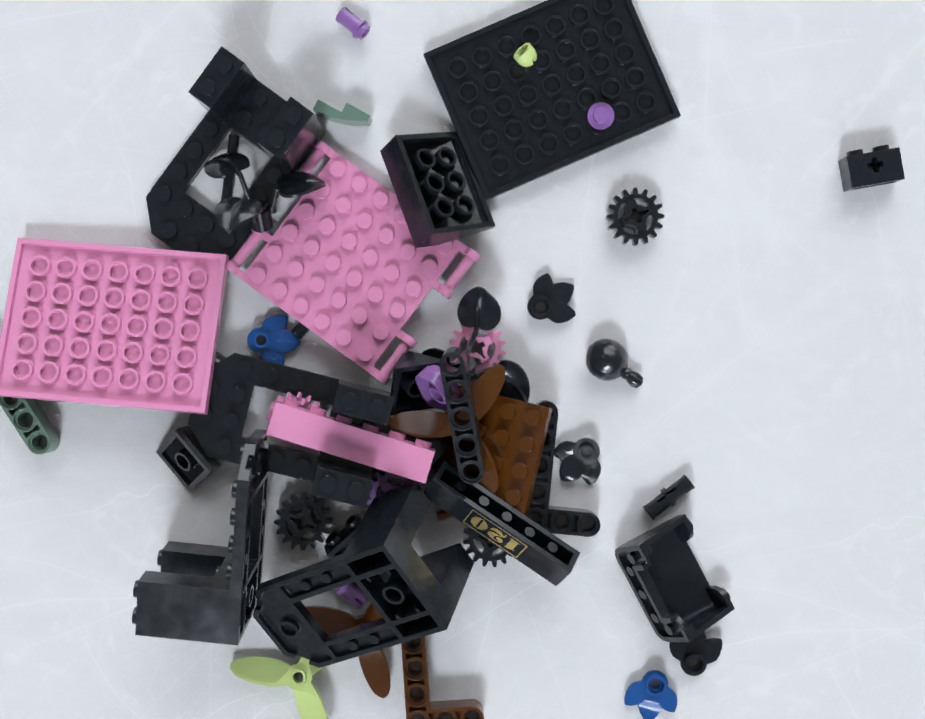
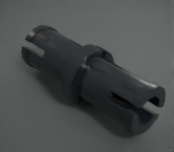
(668, 497)

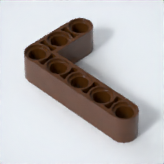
(420, 678)

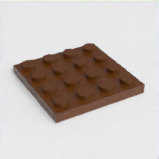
(515, 440)

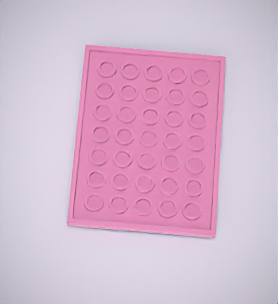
(112, 325)

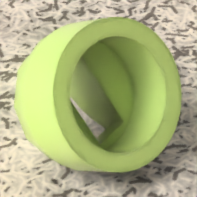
(525, 55)

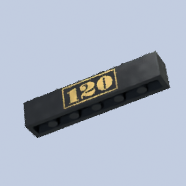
(502, 524)

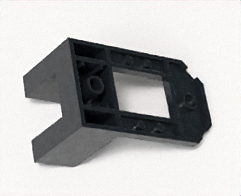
(256, 113)
(228, 407)
(212, 589)
(407, 589)

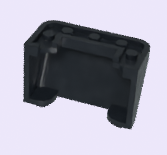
(671, 582)

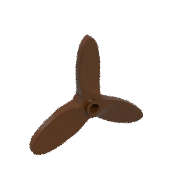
(435, 424)
(372, 664)

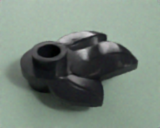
(554, 298)
(577, 464)
(701, 648)

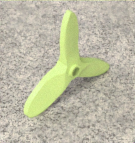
(276, 672)

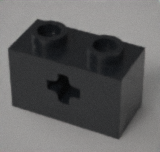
(886, 165)

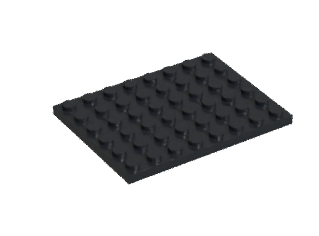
(534, 118)

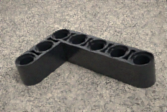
(544, 478)

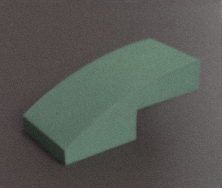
(348, 116)

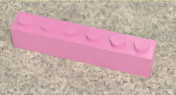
(351, 441)

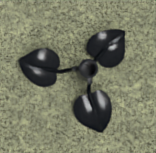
(237, 211)
(483, 311)

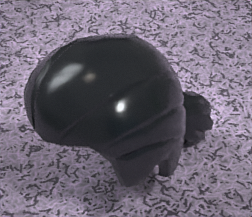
(609, 361)

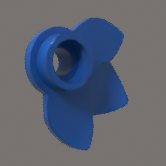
(277, 339)
(649, 698)

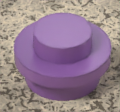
(600, 115)

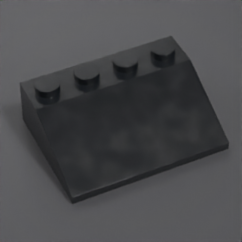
(436, 187)

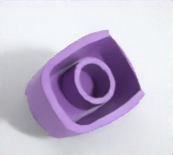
(431, 387)

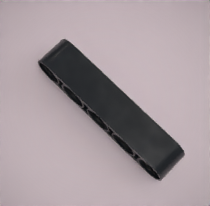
(460, 428)

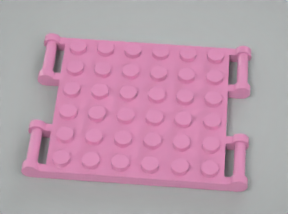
(350, 265)

